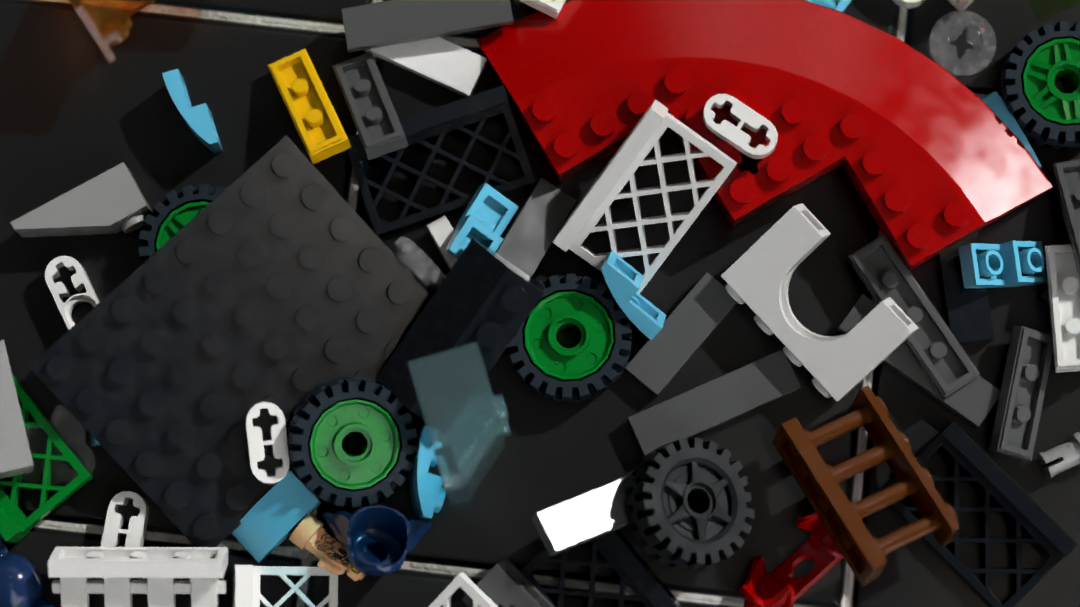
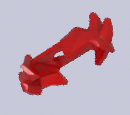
(778, 587)

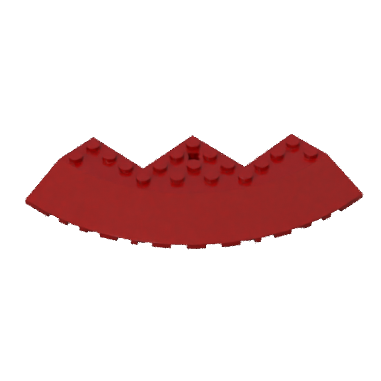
(834, 88)

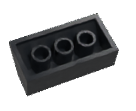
(477, 302)

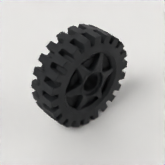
(662, 510)

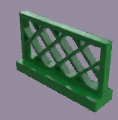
(13, 522)

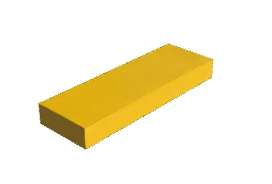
(309, 106)

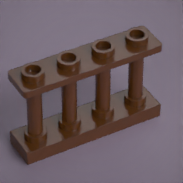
(844, 517)

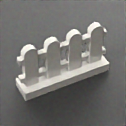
(121, 564)

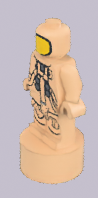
(332, 553)

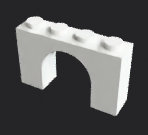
(762, 283)

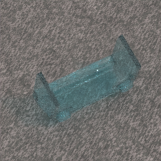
(461, 417)

